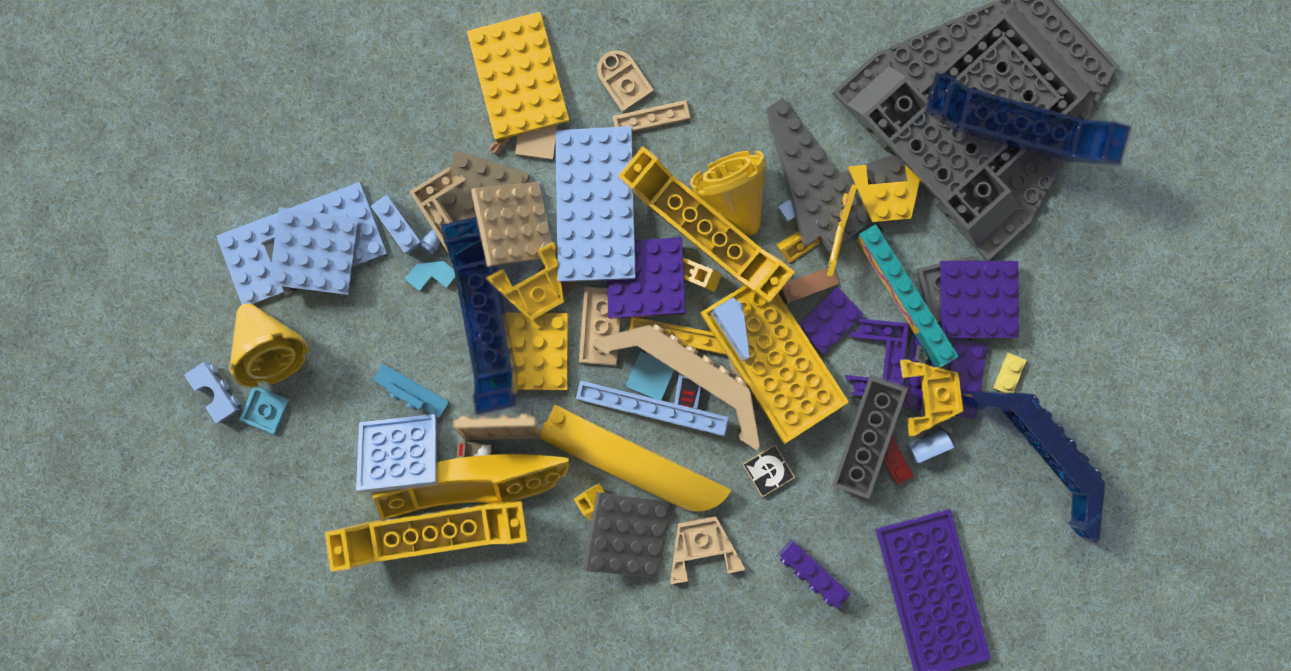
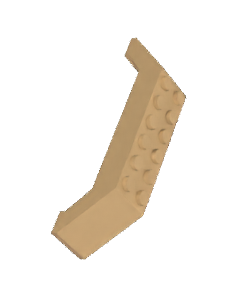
(693, 367)

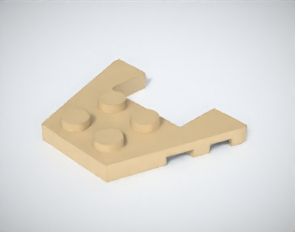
(698, 540)

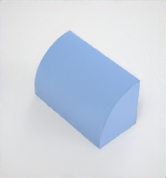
(929, 446)

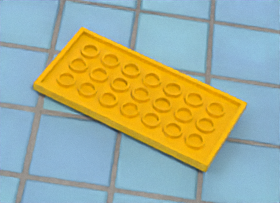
(781, 365)

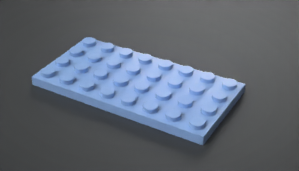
(594, 205)
(250, 262)

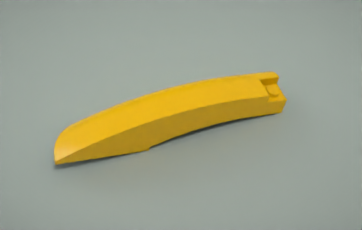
(631, 462)

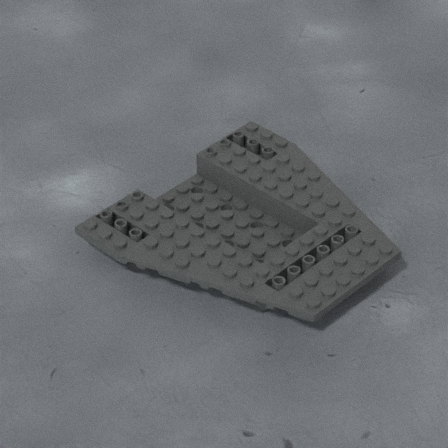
(998, 186)

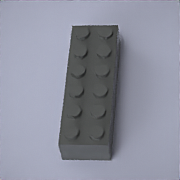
(870, 436)

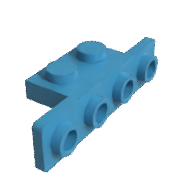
(410, 391)

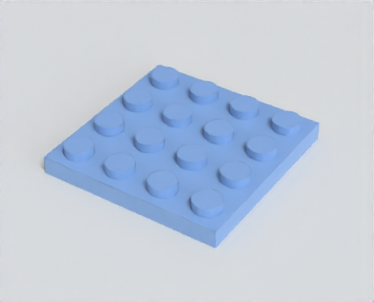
(313, 251)
(397, 454)

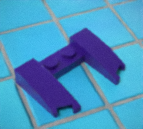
(895, 336)

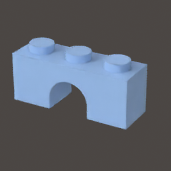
(396, 224)
(223, 404)

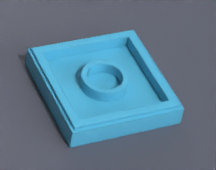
(649, 376)
(264, 410)

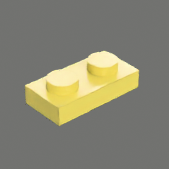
(1009, 373)

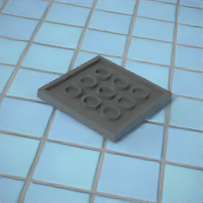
(626, 535)

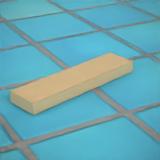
(654, 116)

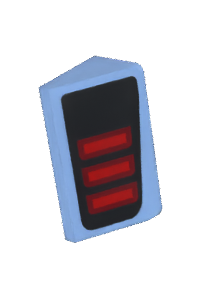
(687, 392)

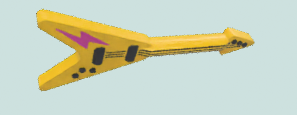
(845, 209)

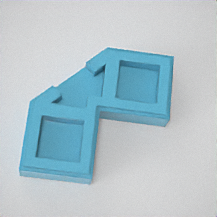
(424, 272)

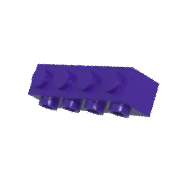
(810, 570)

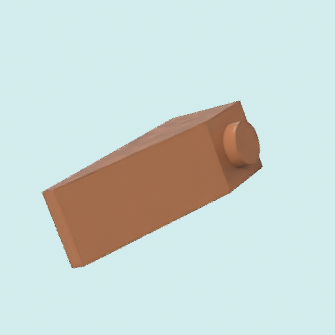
(808, 285)

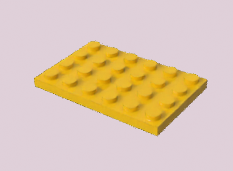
(518, 76)

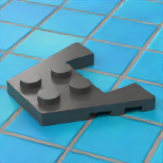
(881, 171)

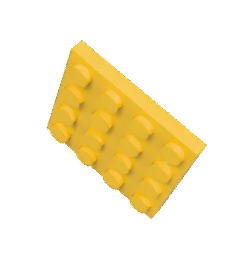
(540, 350)

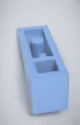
(732, 322)

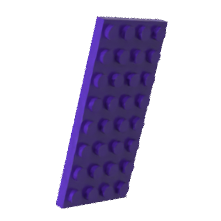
(932, 592)

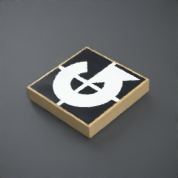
(768, 470)

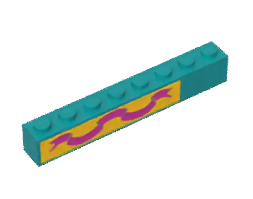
(906, 297)

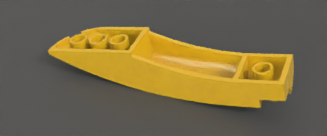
(477, 480)

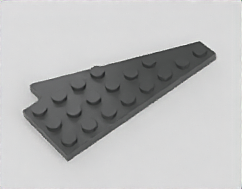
(812, 181)

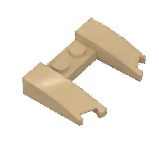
(427, 196)

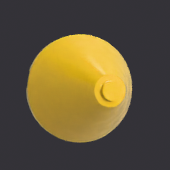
(734, 189)
(264, 348)

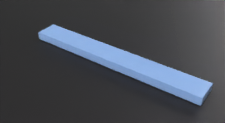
(652, 408)

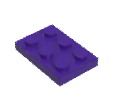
(830, 320)

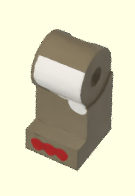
(470, 449)

